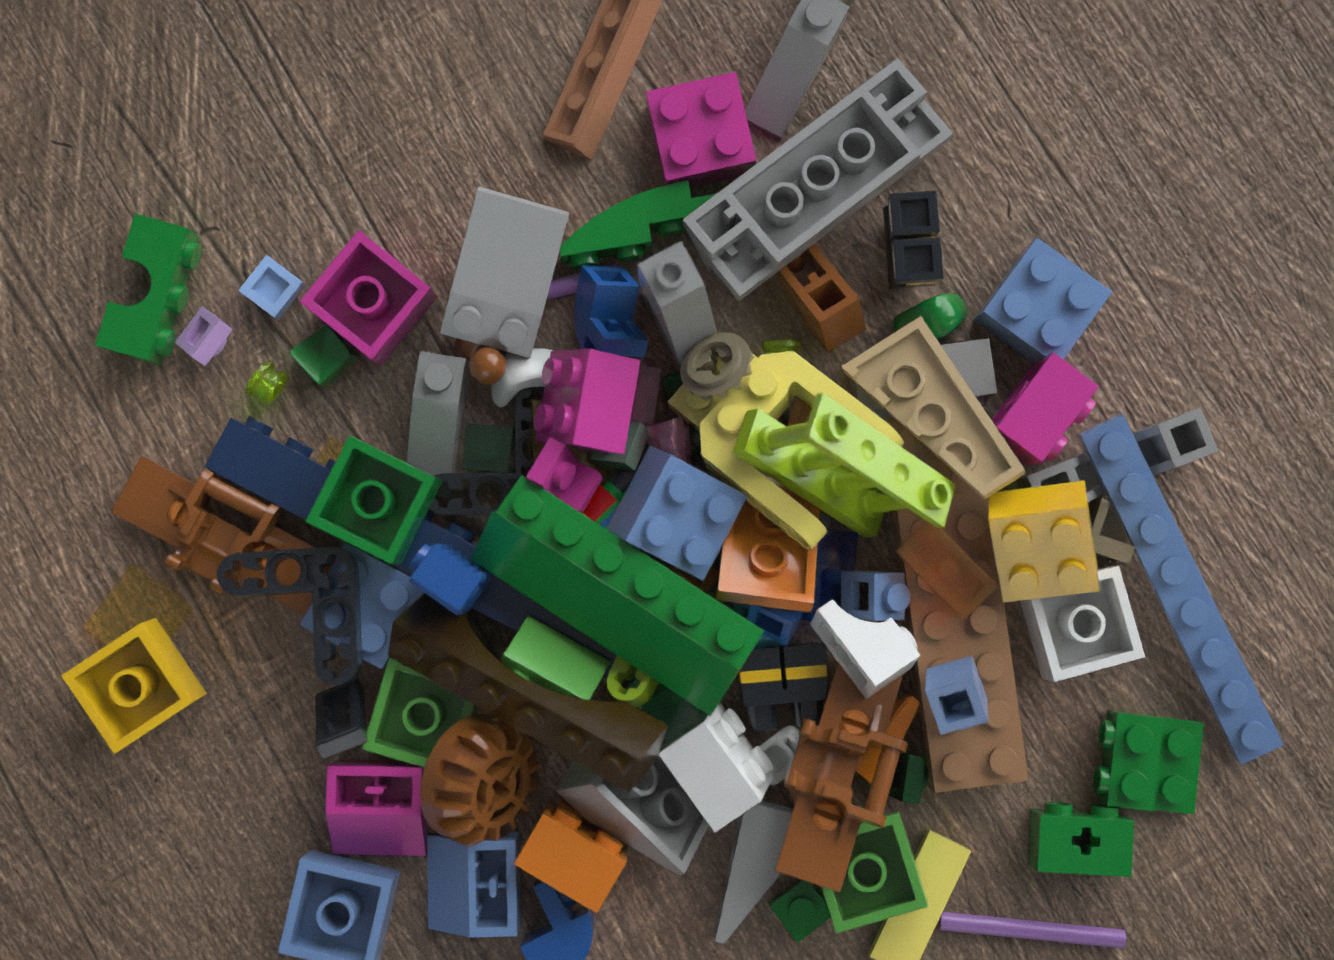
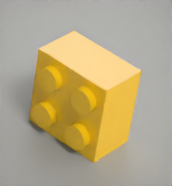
(1043, 541)
(134, 684)

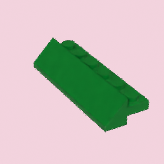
(616, 595)

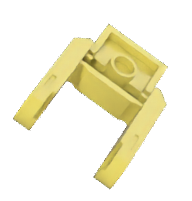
(769, 388)

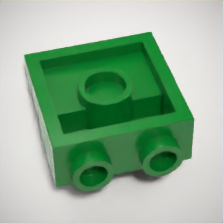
(1148, 762)

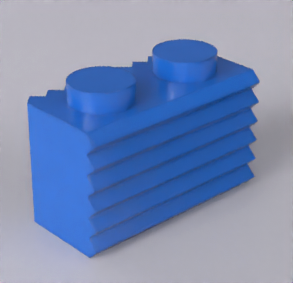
(448, 577)

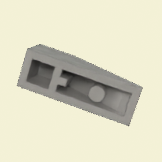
(795, 64)
(437, 414)
(751, 864)

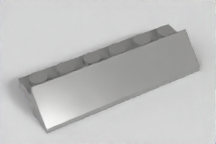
(816, 180)

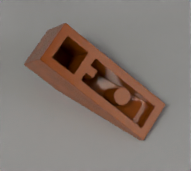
(822, 298)

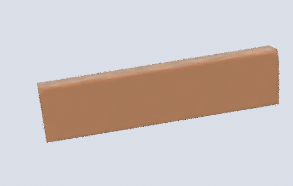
(600, 75)

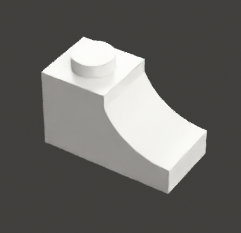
(867, 651)

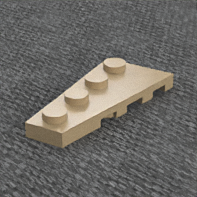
(931, 399)

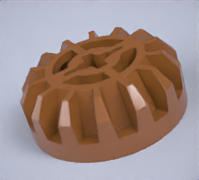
(478, 780)

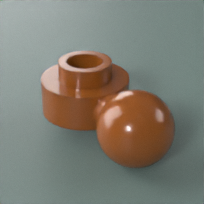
(485, 363)

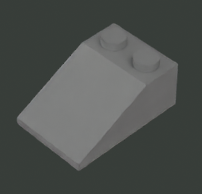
(504, 272)
(652, 818)

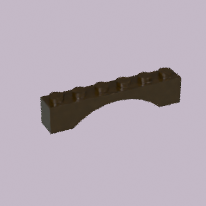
(601, 736)

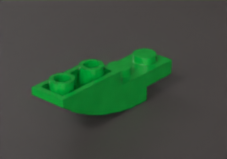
(627, 226)

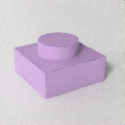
(204, 336)

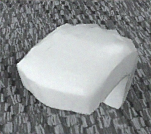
(520, 374)
(780, 751)

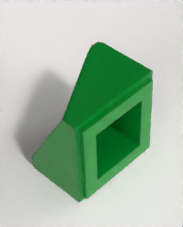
(323, 356)

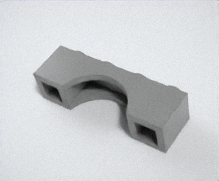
(1162, 445)

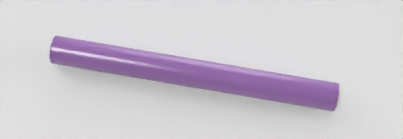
(1032, 930)

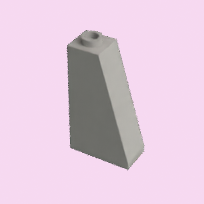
(676, 299)

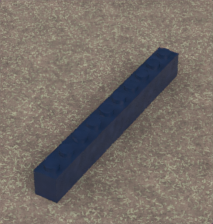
(294, 481)

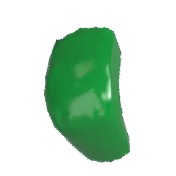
(940, 313)

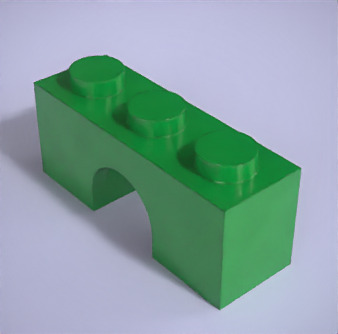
(146, 328)

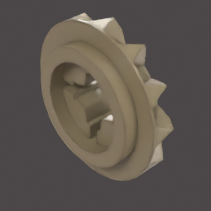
(702, 361)

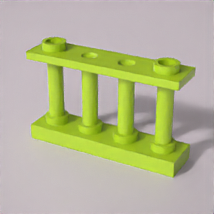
(844, 467)

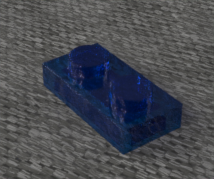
(834, 554)

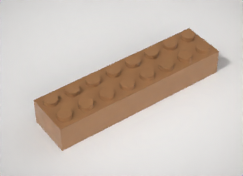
(988, 751)

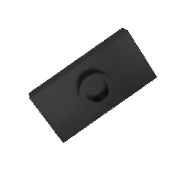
(340, 718)

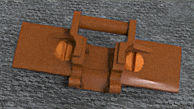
(179, 515)
(822, 773)

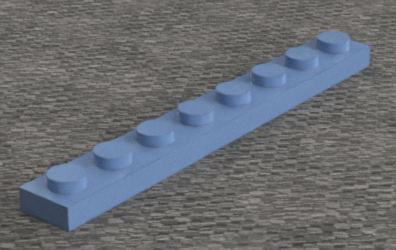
(1180, 589)

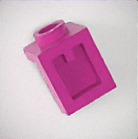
(564, 476)

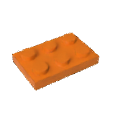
(765, 564)

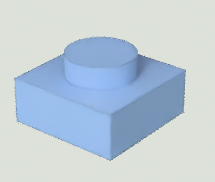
(272, 287)

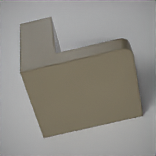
(1108, 533)

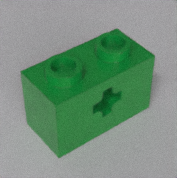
(1104, 853)

